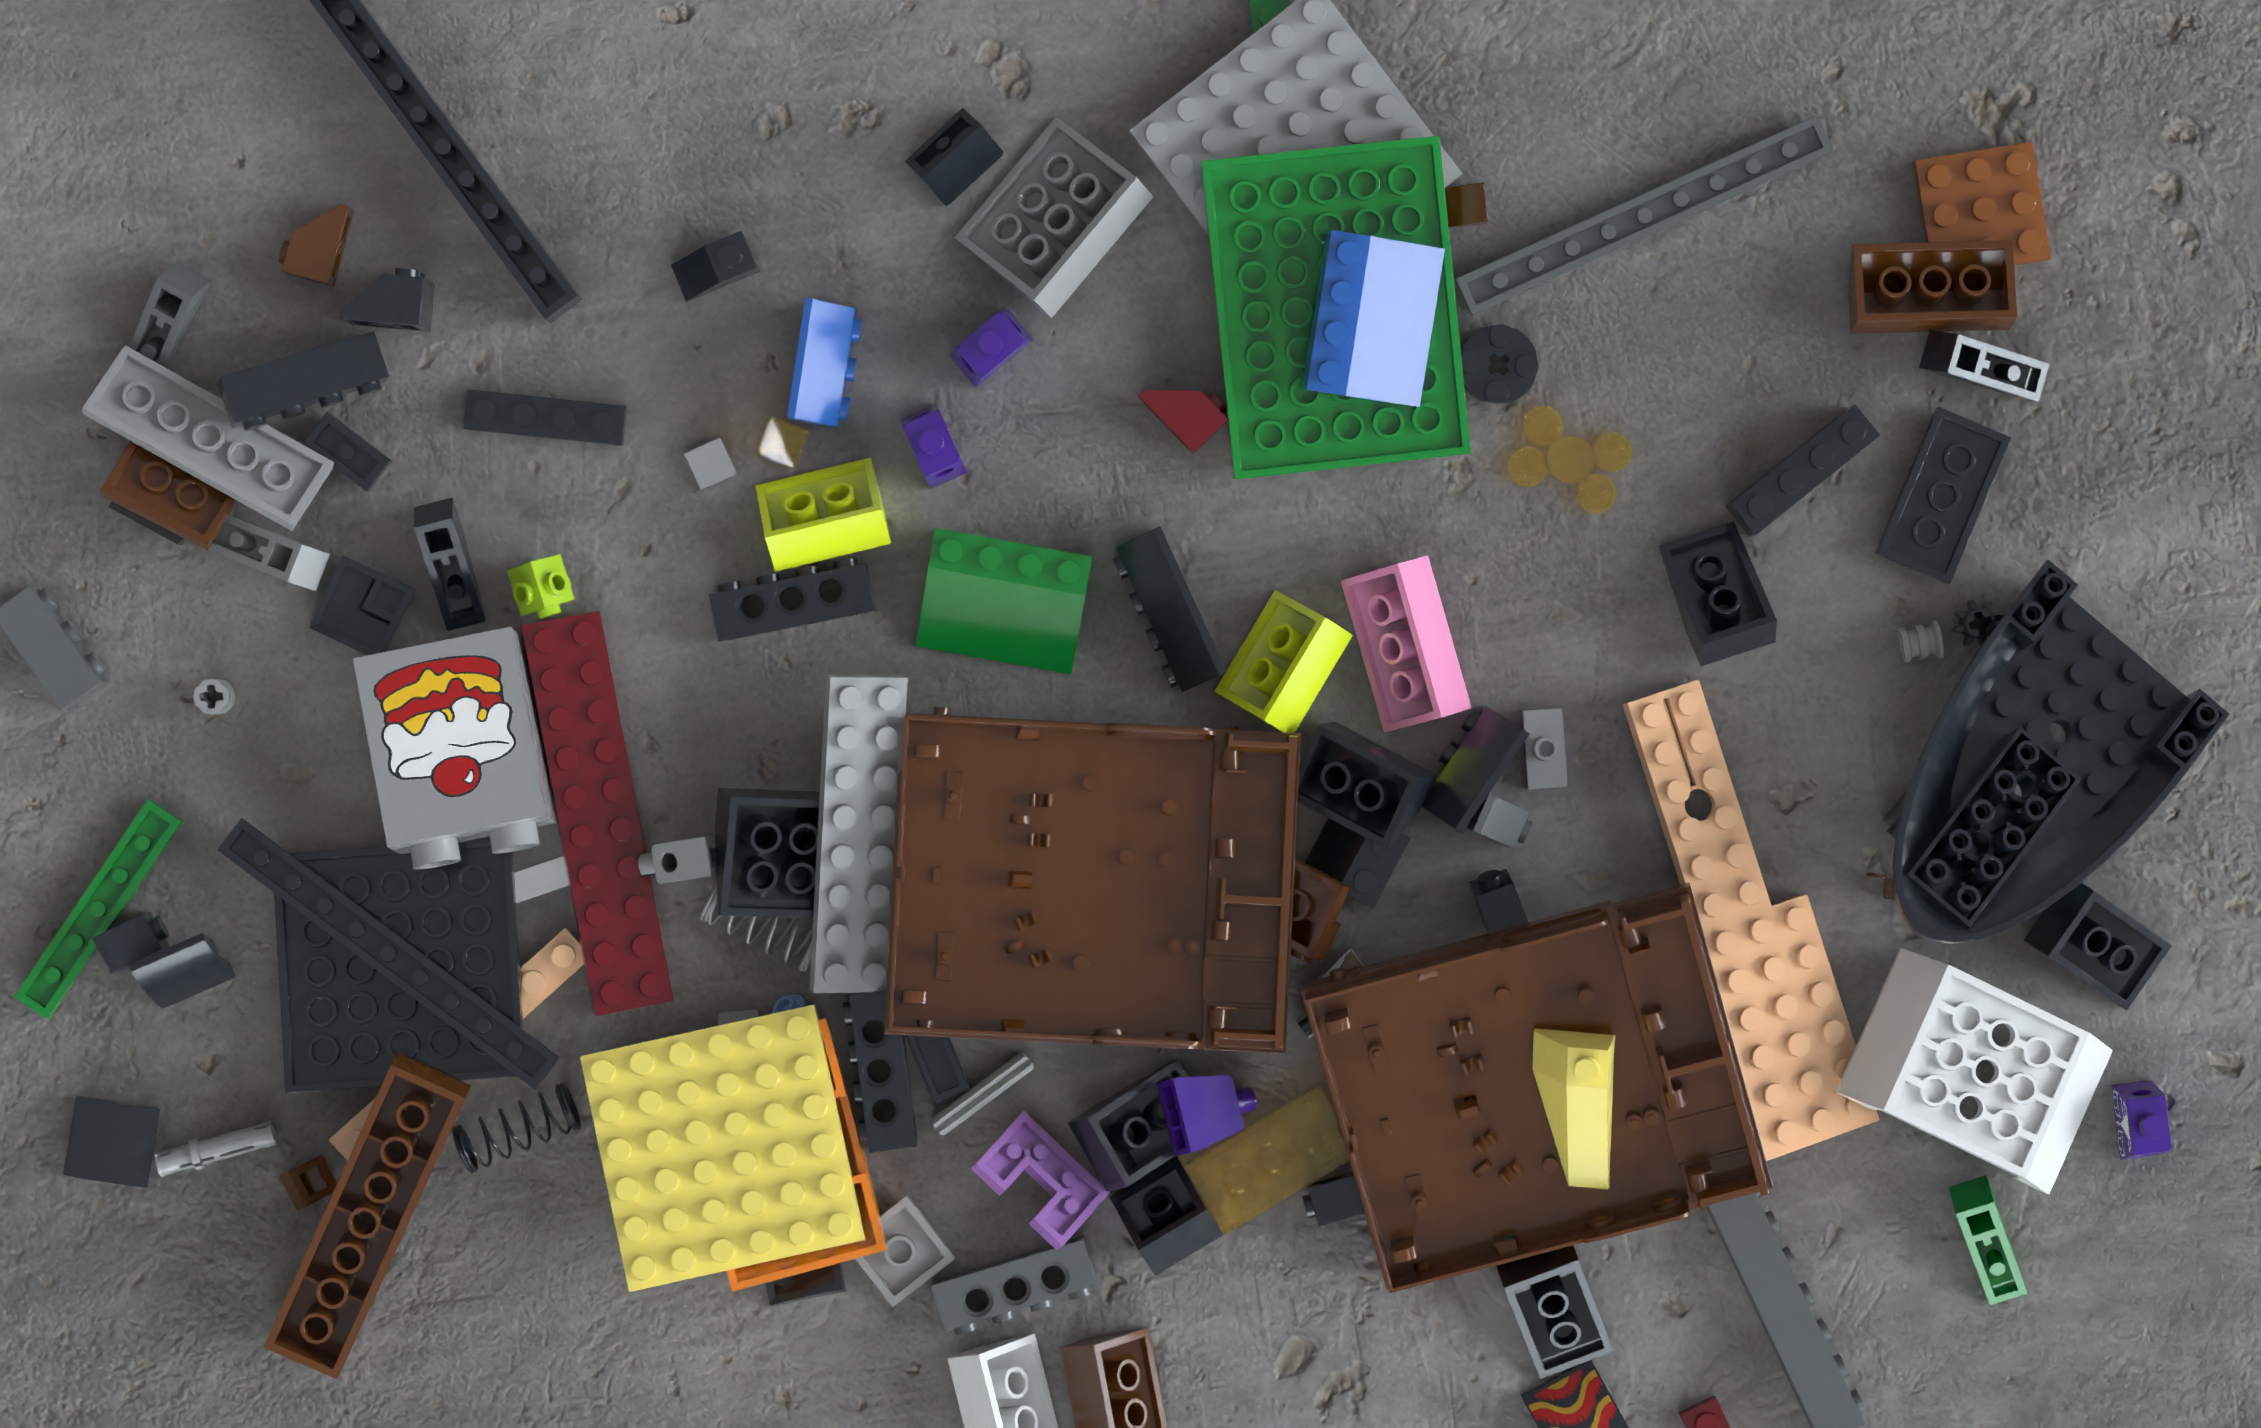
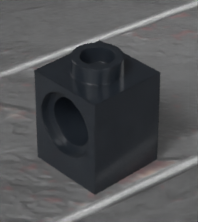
(1333, 1199)

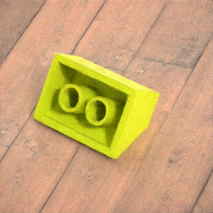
(822, 514)
(1283, 663)

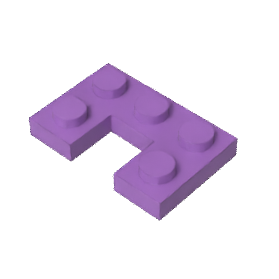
(1032, 1149)

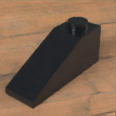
(1983, 365)
(448, 563)

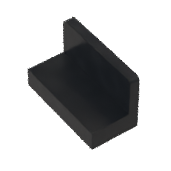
(955, 156)

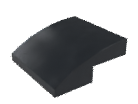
(182, 971)
(111, 1141)

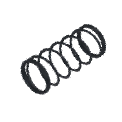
(470, 1157)

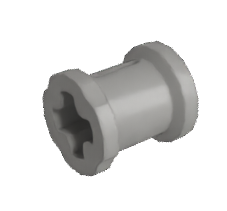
(221, 706)

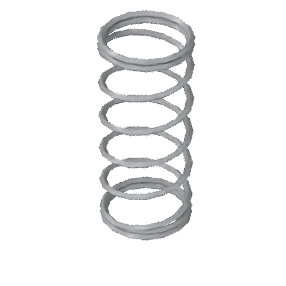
(706, 915)

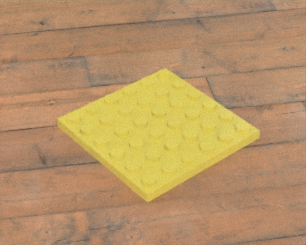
(722, 1148)

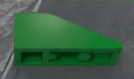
(1987, 1240)

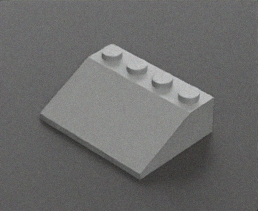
(1054, 216)

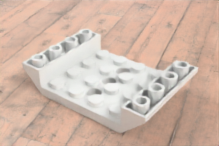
(1924, 1055)

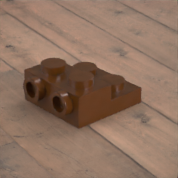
(1315, 909)

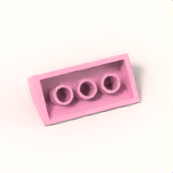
(1406, 644)

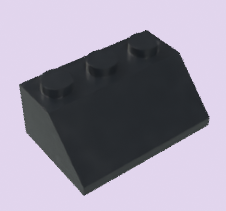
(1473, 767)
(1361, 784)

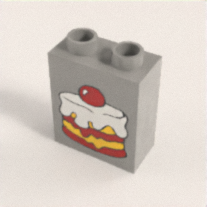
(455, 746)

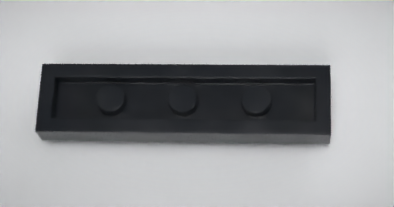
(545, 417)

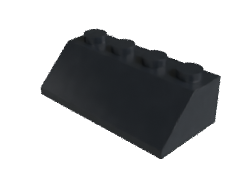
(1170, 610)

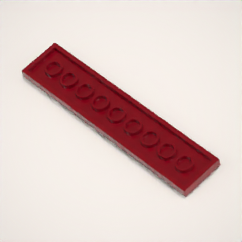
(596, 813)

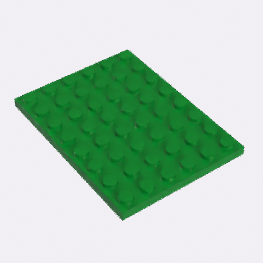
(1266, 257)

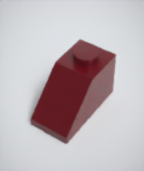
(1186, 414)

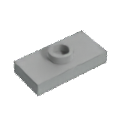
(1545, 749)

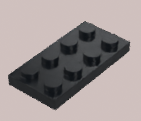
(1943, 495)

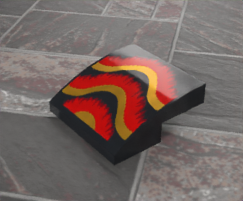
(1574, 1401)

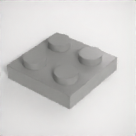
(912, 1252)

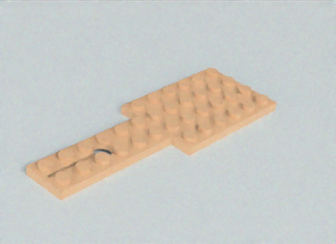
(1763, 955)

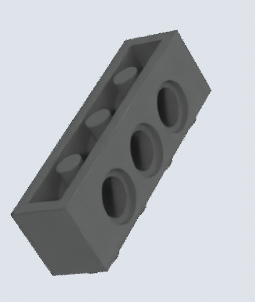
(952, 1290)

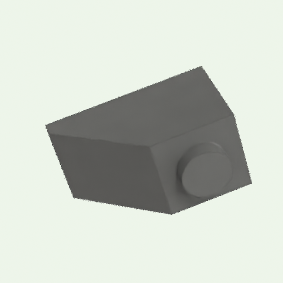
(1501, 821)

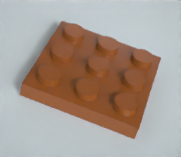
(1985, 198)

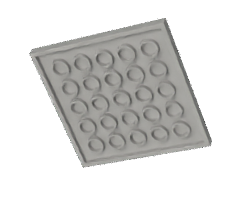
(1281, 90)

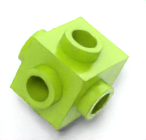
(541, 586)

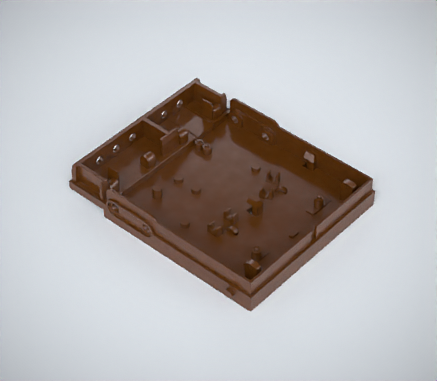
(1145, 875)
(1413, 1142)

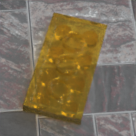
(1269, 1160)

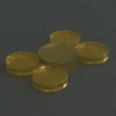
(1569, 459)

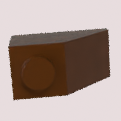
(318, 247)

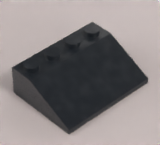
(766, 852)

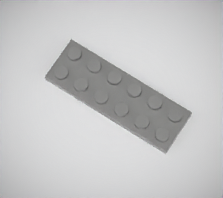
(196, 435)

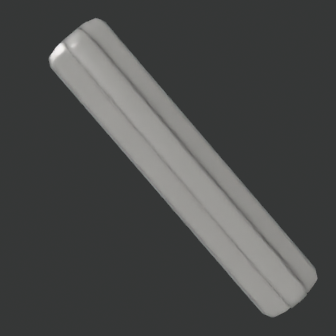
(982, 1093)

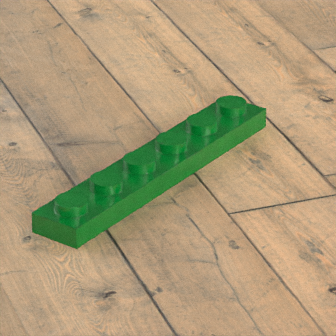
(98, 908)

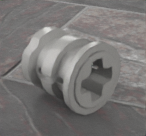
(1920, 642)

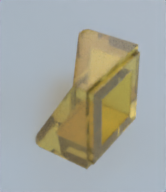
(783, 442)

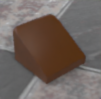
(1466, 205)
(309, 1182)

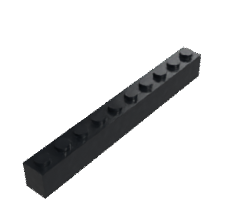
(450, 156)

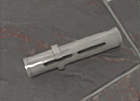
(220, 1147)

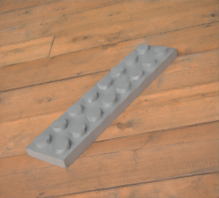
(856, 831)

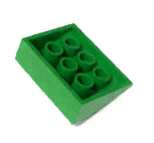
(1003, 601)

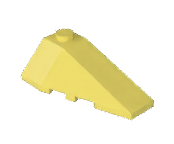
(1577, 1095)

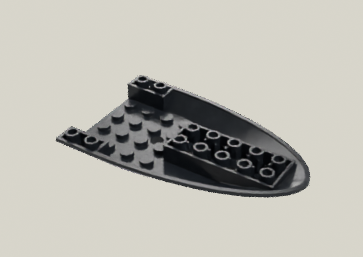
(2080, 798)

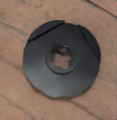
(1521, 364)

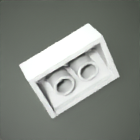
(1003, 1385)

